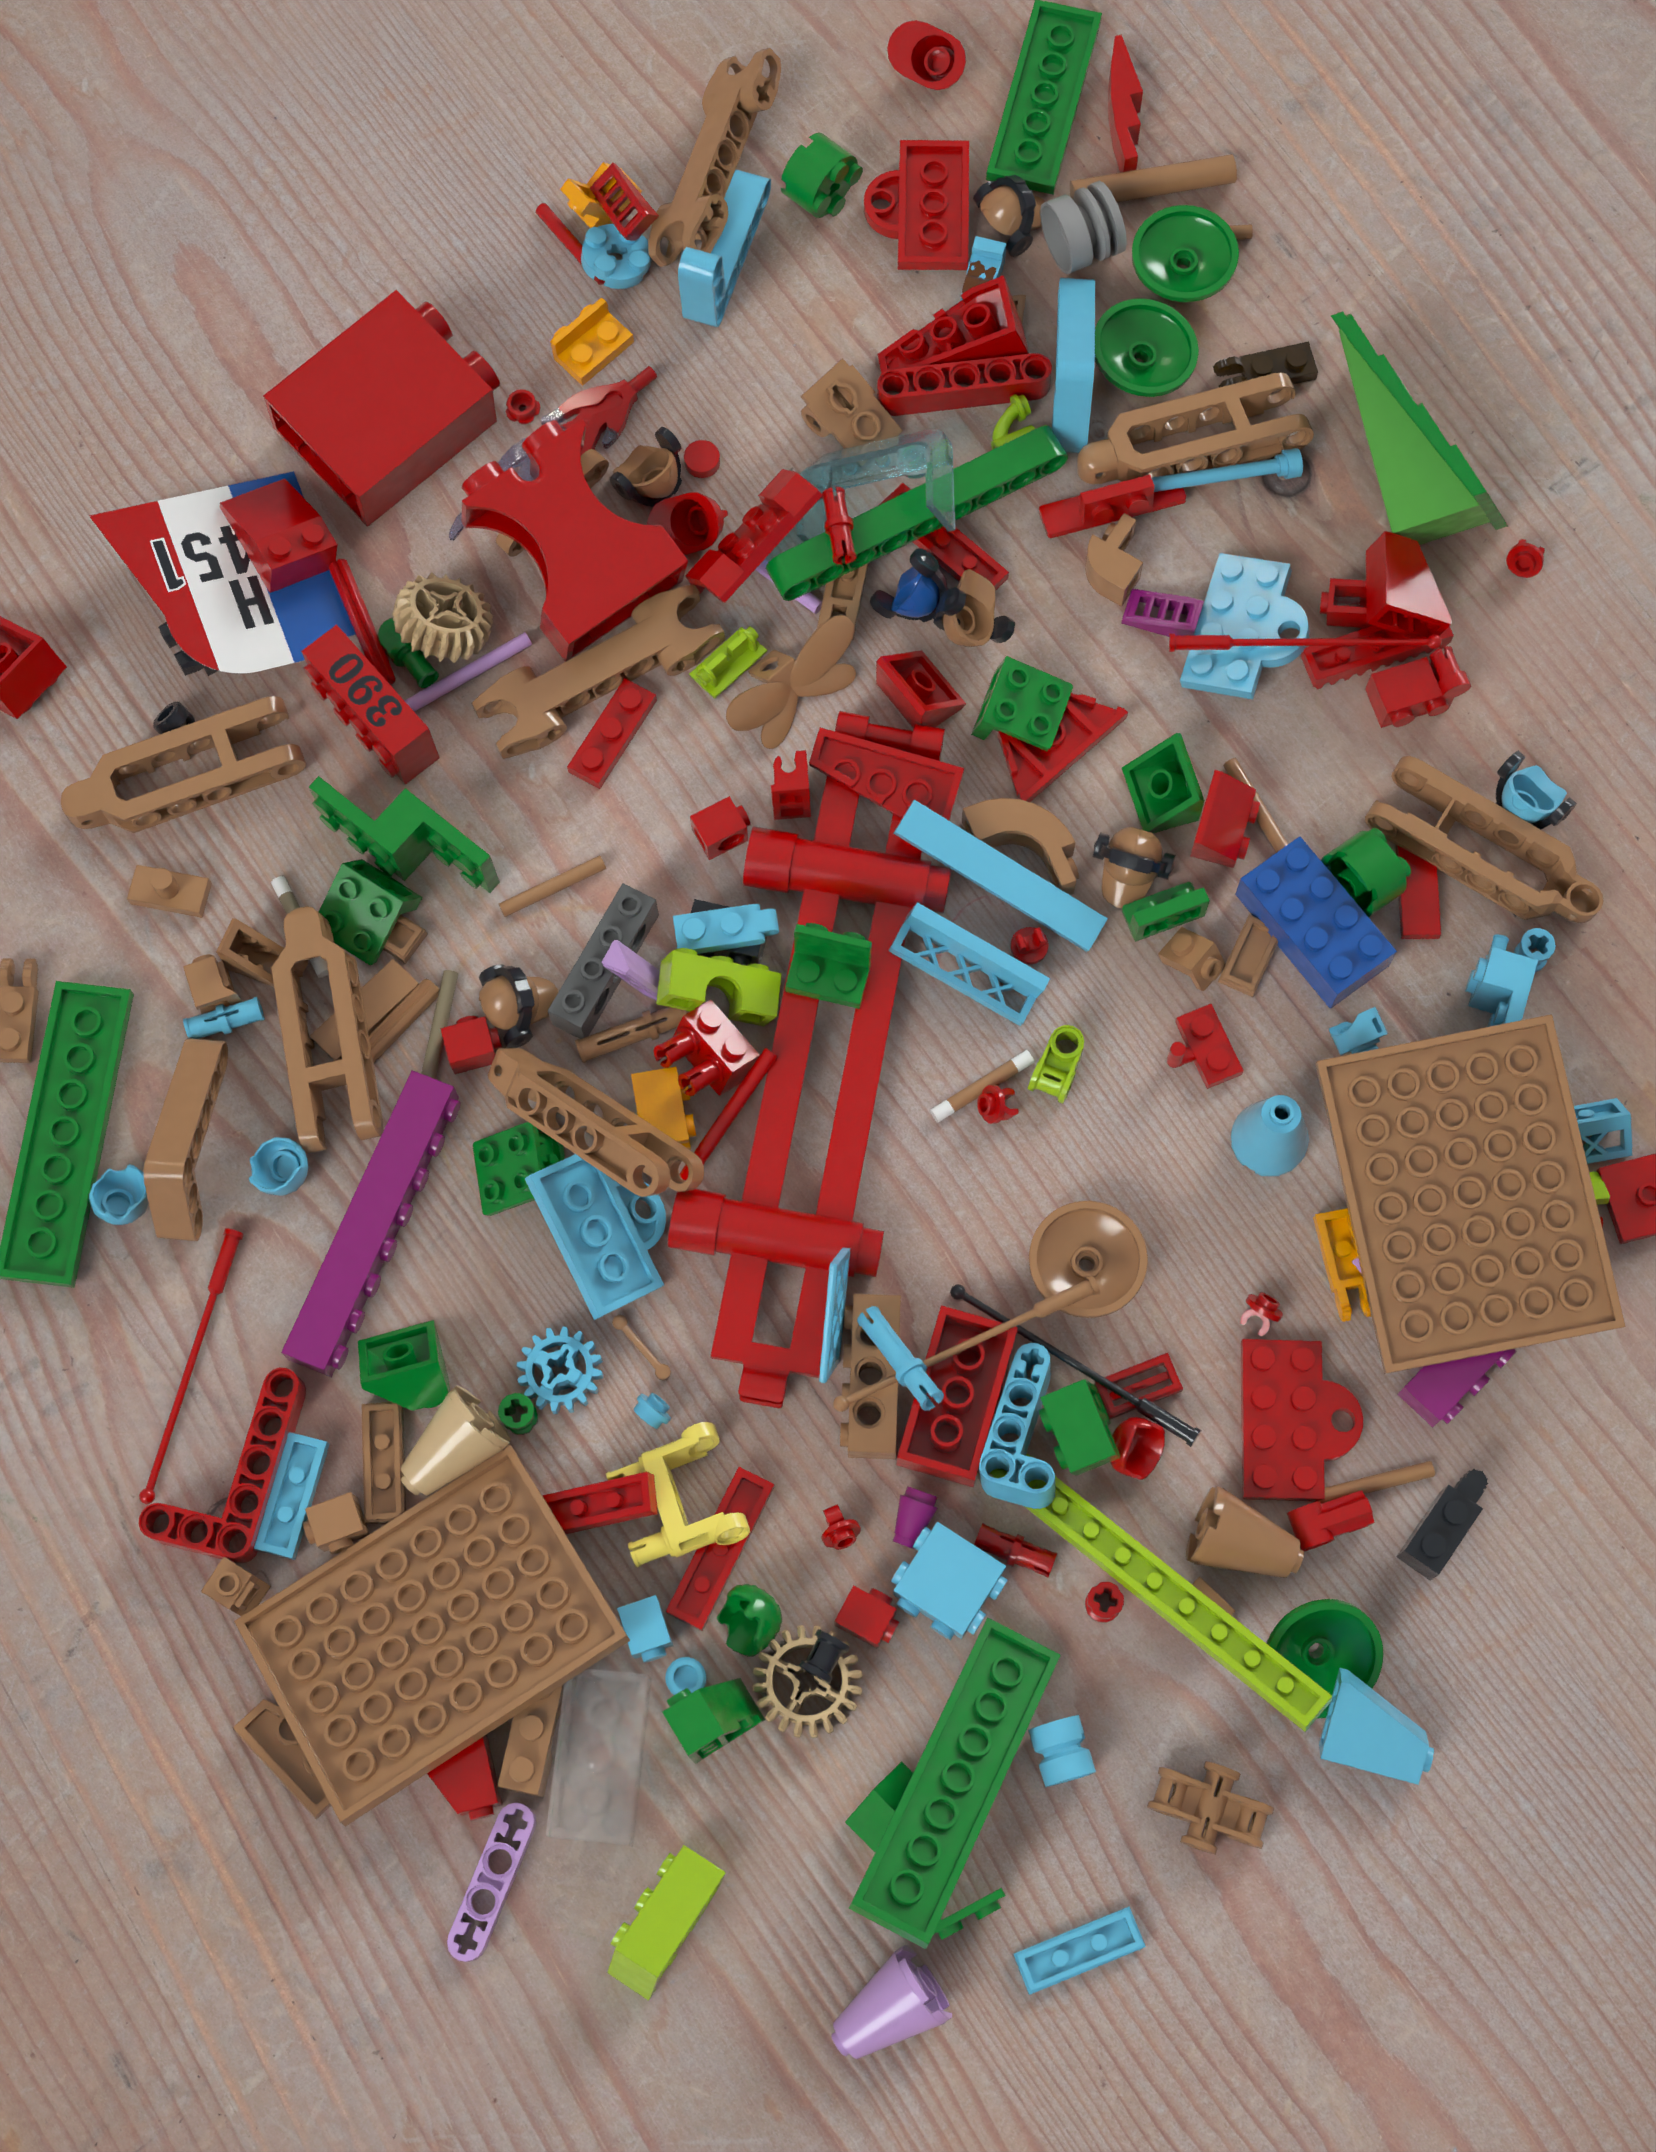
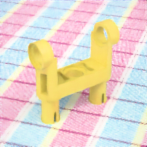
(676, 1534)

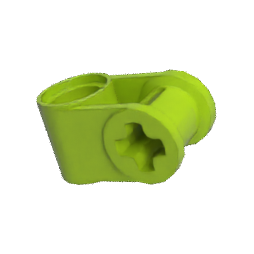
(1057, 1069)

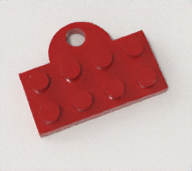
(926, 205)
(1289, 1420)

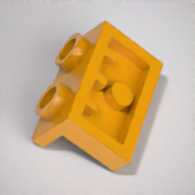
(590, 342)

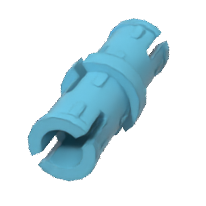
(224, 1019)

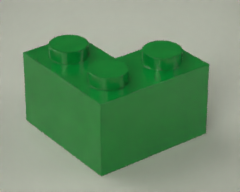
(1080, 1426)

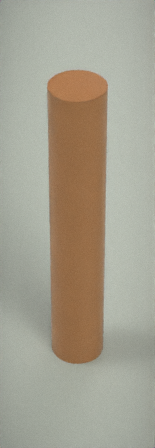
(1165, 178)

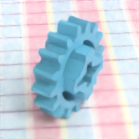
(546, 1361)

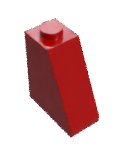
(1402, 589)
(469, 1781)

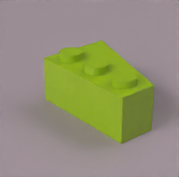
(663, 1920)

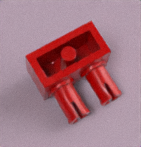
(712, 1046)

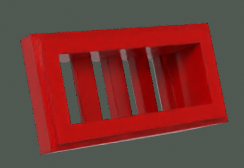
(646, 215)

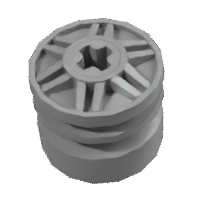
(1083, 227)

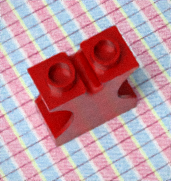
(587, 555)

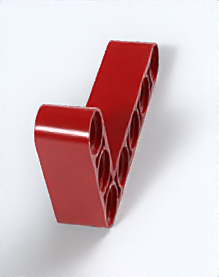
(244, 1482)

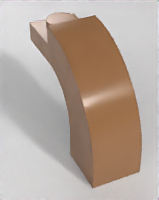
(1028, 825)

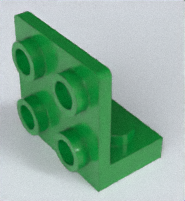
(1023, 704)
(365, 908)
(829, 965)
(507, 1160)
(981, 1909)

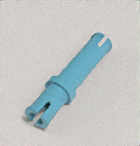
(909, 1370)

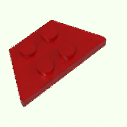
(1079, 731)

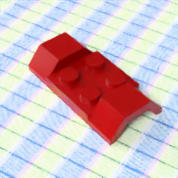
(763, 528)

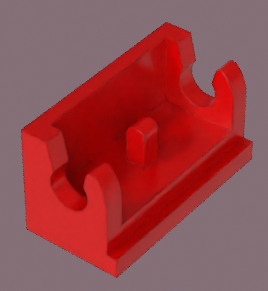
(791, 789)

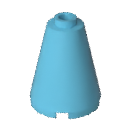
(1270, 1136)

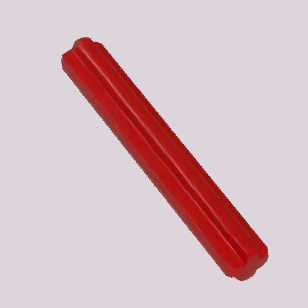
(360, 618)

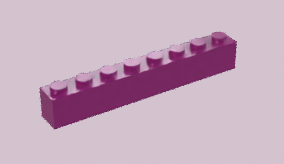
(371, 1224)

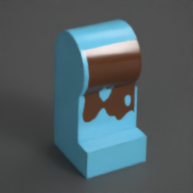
(985, 262)

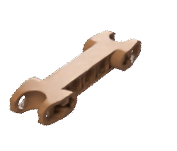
(730, 111)
(544, 700)

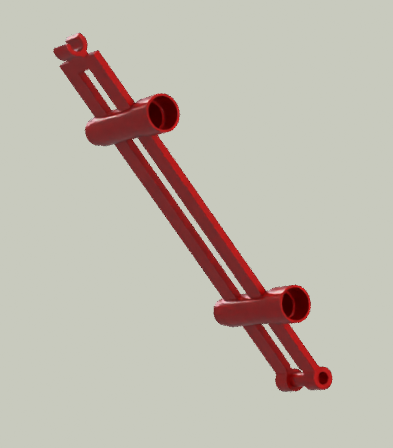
(756, 1227)

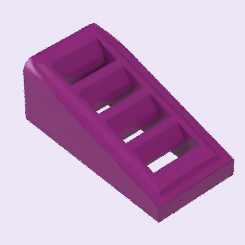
(1176, 603)

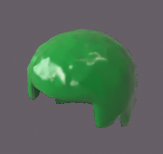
(751, 1619)

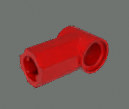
(1320, 1523)

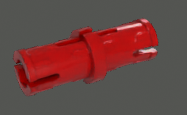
(838, 525)
(1015, 1550)

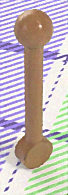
(662, 1371)

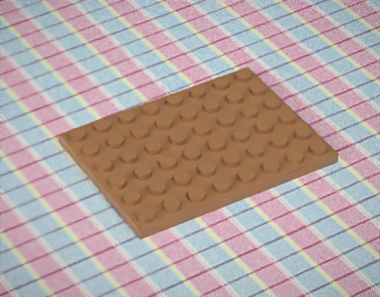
(1469, 1194)
(429, 1634)

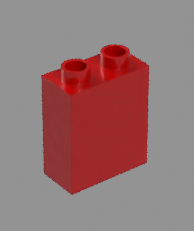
(384, 405)

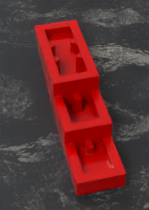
(1123, 105)

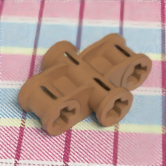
(1225, 1813)

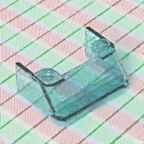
(913, 455)

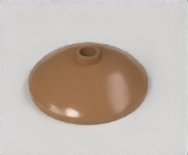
(1094, 1234)

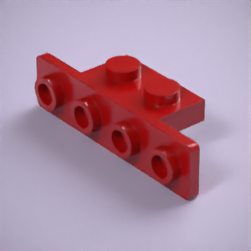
(1106, 505)

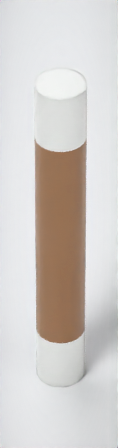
(974, 1090)

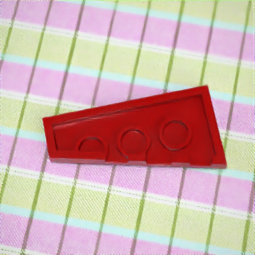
(887, 774)

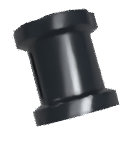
(824, 1656)

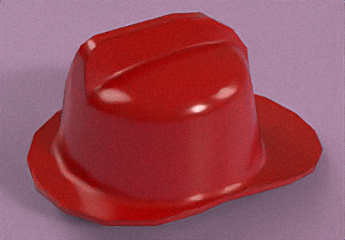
(926, 55)
(690, 520)

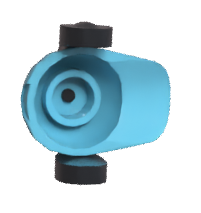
(1531, 794)

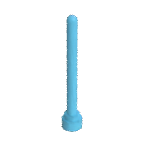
(1286, 464)

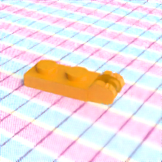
(1338, 1251)

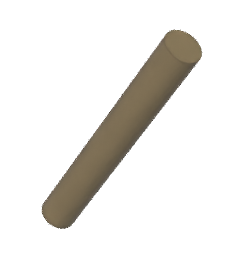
(440, 1020)

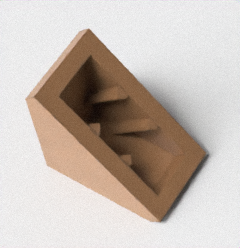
(248, 952)

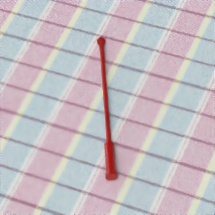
(1225, 642)
(215, 1288)

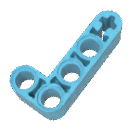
(1022, 1422)

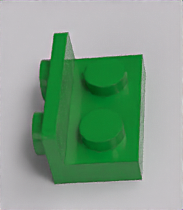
(1165, 910)

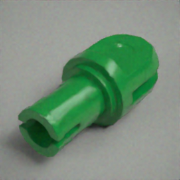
(402, 655)

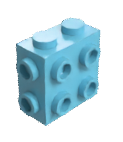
(948, 1582)

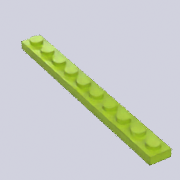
(1182, 1605)

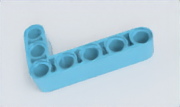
(710, 278)
(1074, 362)

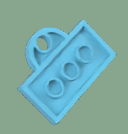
(1246, 604)
(600, 1232)

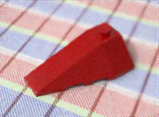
(975, 328)

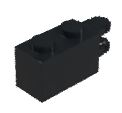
(1444, 1525)

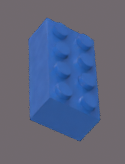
(1315, 922)

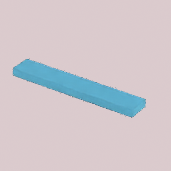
(1000, 875)

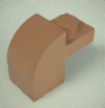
(1108, 566)

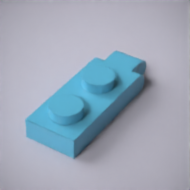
(725, 928)

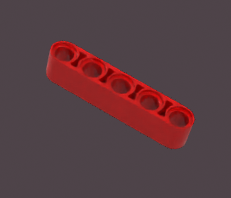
(977, 373)

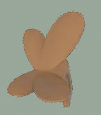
(809, 675)

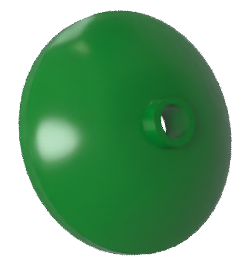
(1187, 238)
(1149, 333)
(1344, 1637)

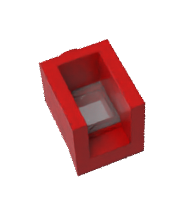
(1345, 603)

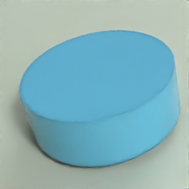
(684, 1674)

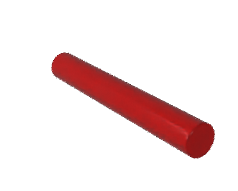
(562, 233)

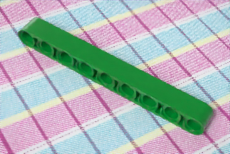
(908, 518)

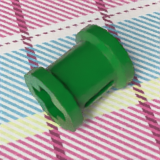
(508, 1407)

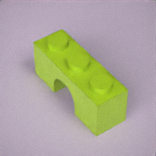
(749, 989)

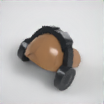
(1010, 210)
(650, 472)
(968, 613)
(1131, 864)
(514, 1001)

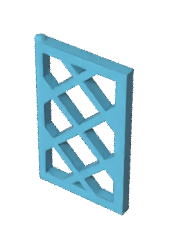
(834, 1314)

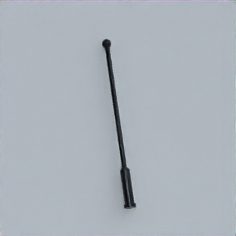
(1143, 1405)

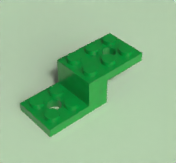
(404, 836)

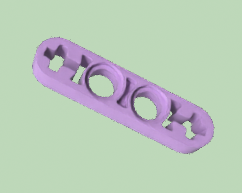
(496, 1883)

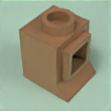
(210, 983)
(235, 1587)

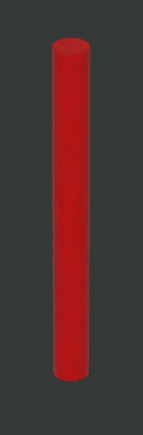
(732, 1108)

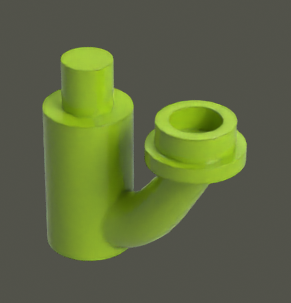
(1018, 409)

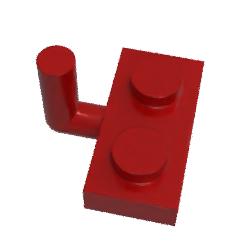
(1206, 1046)

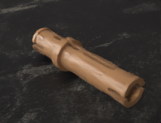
(589, 1048)

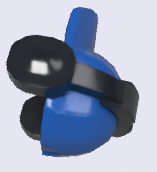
(916, 592)

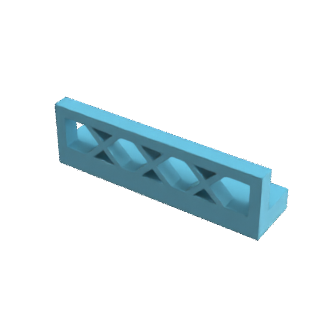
(978, 954)
(1598, 1120)

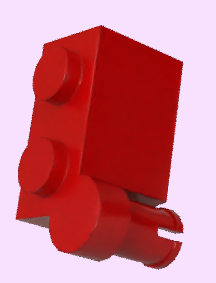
(1416, 688)

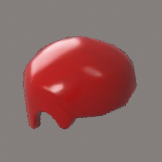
(1139, 1446)

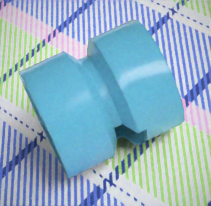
(1062, 1752)

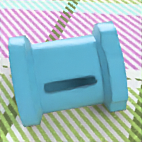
(1538, 939)

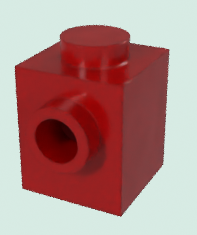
(470, 1043)
(868, 1616)

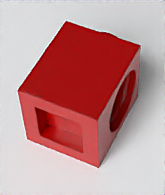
(720, 827)

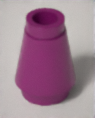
(913, 1515)

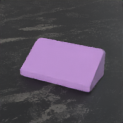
(632, 969)

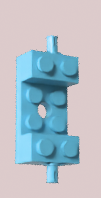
(1501, 983)

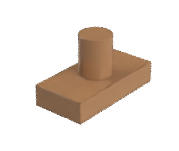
(169, 891)

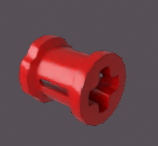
(1093, 1607)

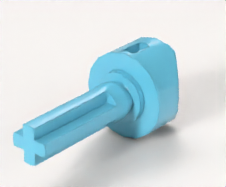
(1360, 1034)

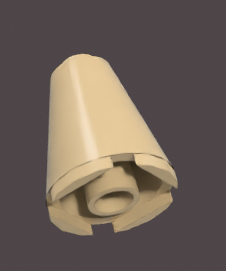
(453, 1443)

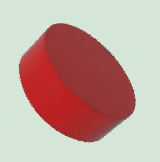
(702, 459)

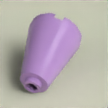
(891, 2007)

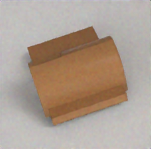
(847, 408)

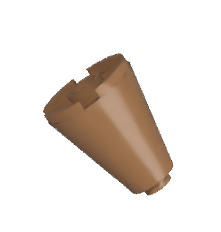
(1241, 1538)

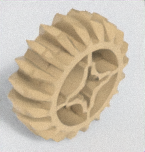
(442, 617)
(789, 1713)

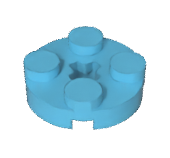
(616, 273)

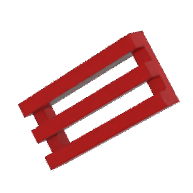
(1170, 1373)

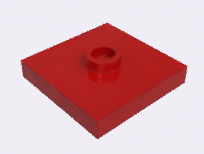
(1632, 1197)

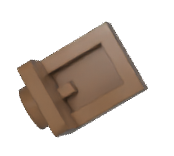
(1193, 957)

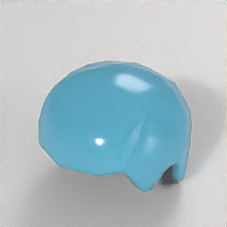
(279, 1166)
(119, 1196)

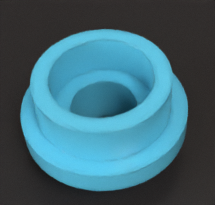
(652, 1410)

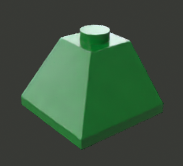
(405, 1366)

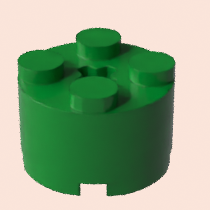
(820, 176)
(1368, 870)

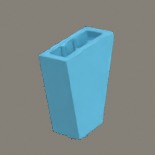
(1372, 1733)

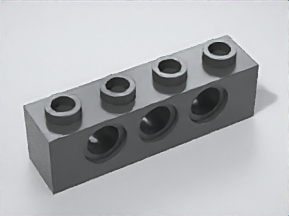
(589, 982)

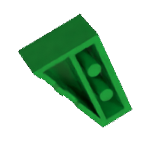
(711, 1717)

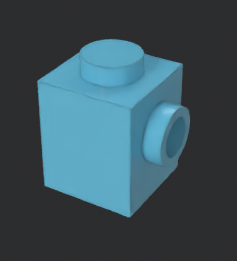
(646, 1629)

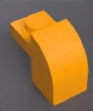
(585, 203)

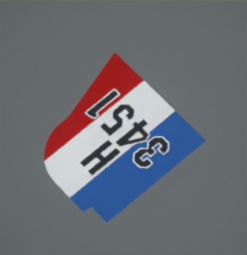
(210, 588)

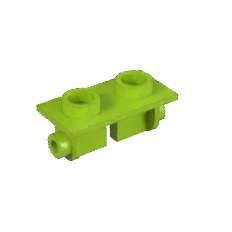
(728, 661)

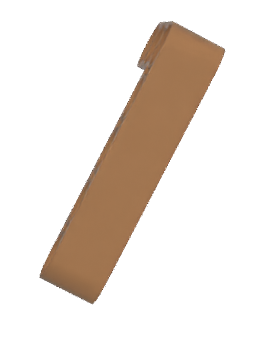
(179, 1139)

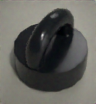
(172, 718)

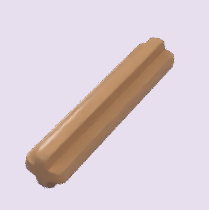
(402, 1017)

